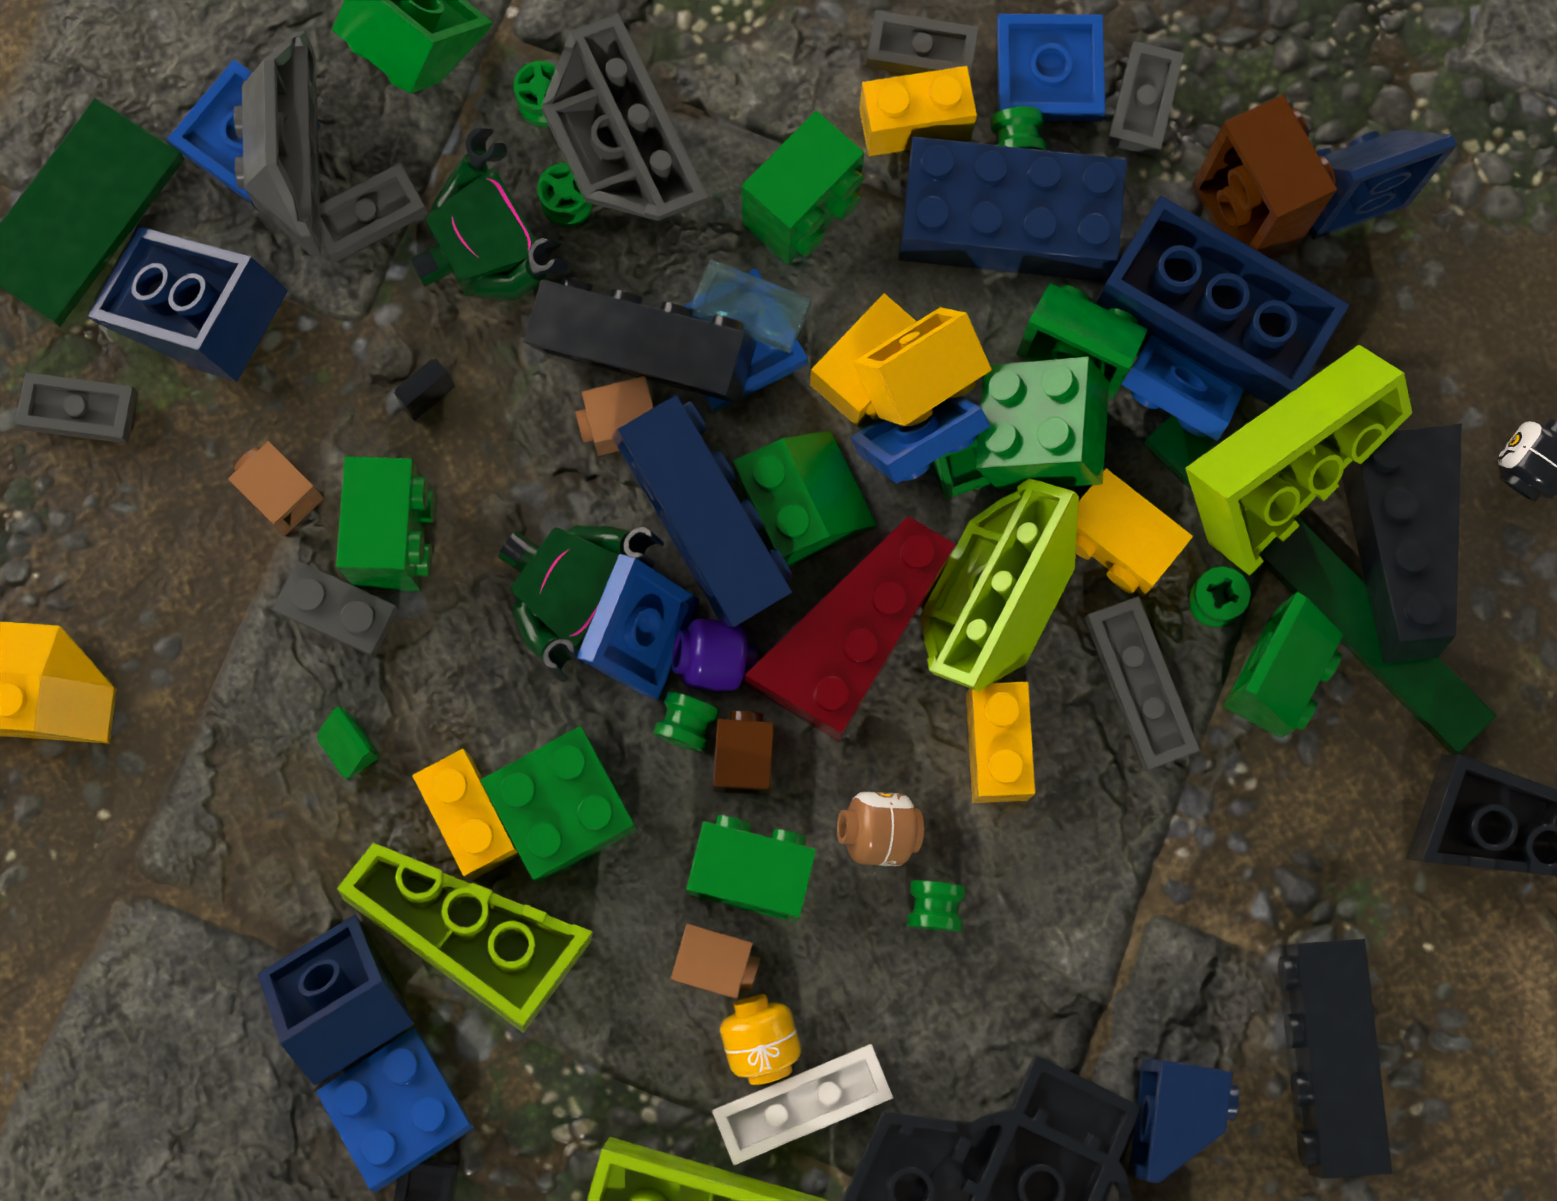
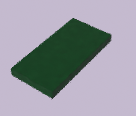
(81, 209)

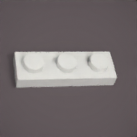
(802, 1104)

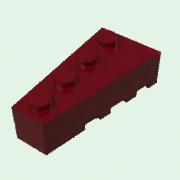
(847, 638)

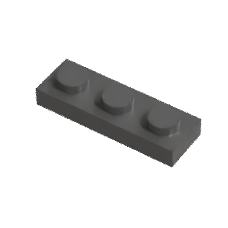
(1141, 684)

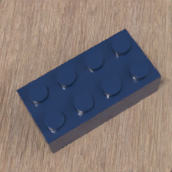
(1012, 209)
(1222, 302)
(702, 512)

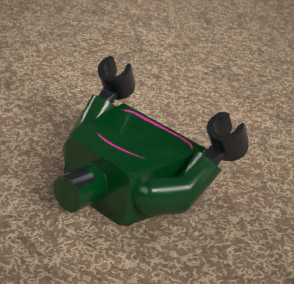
(483, 232)
(564, 584)

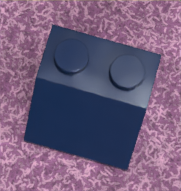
(334, 1000)
(1179, 1115)

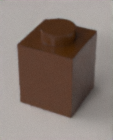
(743, 754)

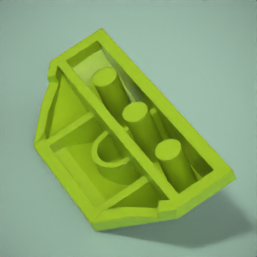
(1001, 585)

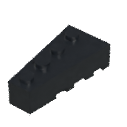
(1408, 538)
(1487, 820)

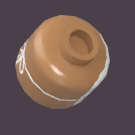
(881, 828)

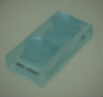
(766, 309)

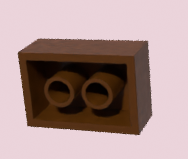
(1265, 178)

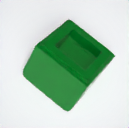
(958, 472)
(346, 743)

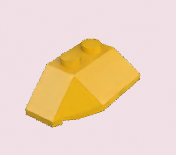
(51, 687)

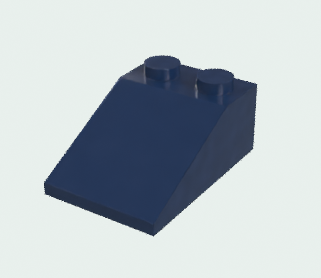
(1379, 175)
(190, 301)

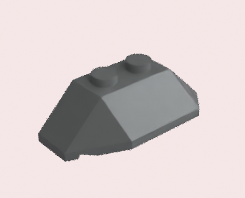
(617, 127)
(282, 141)

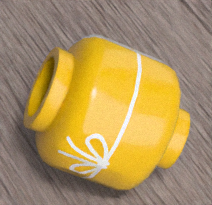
(760, 1040)

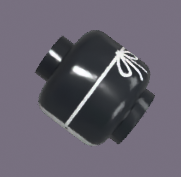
(1531, 461)

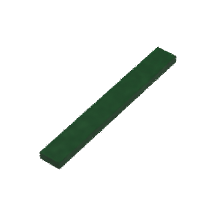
(1314, 570)

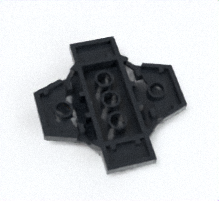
(1050, 1146)

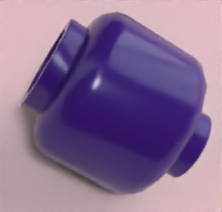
(712, 655)

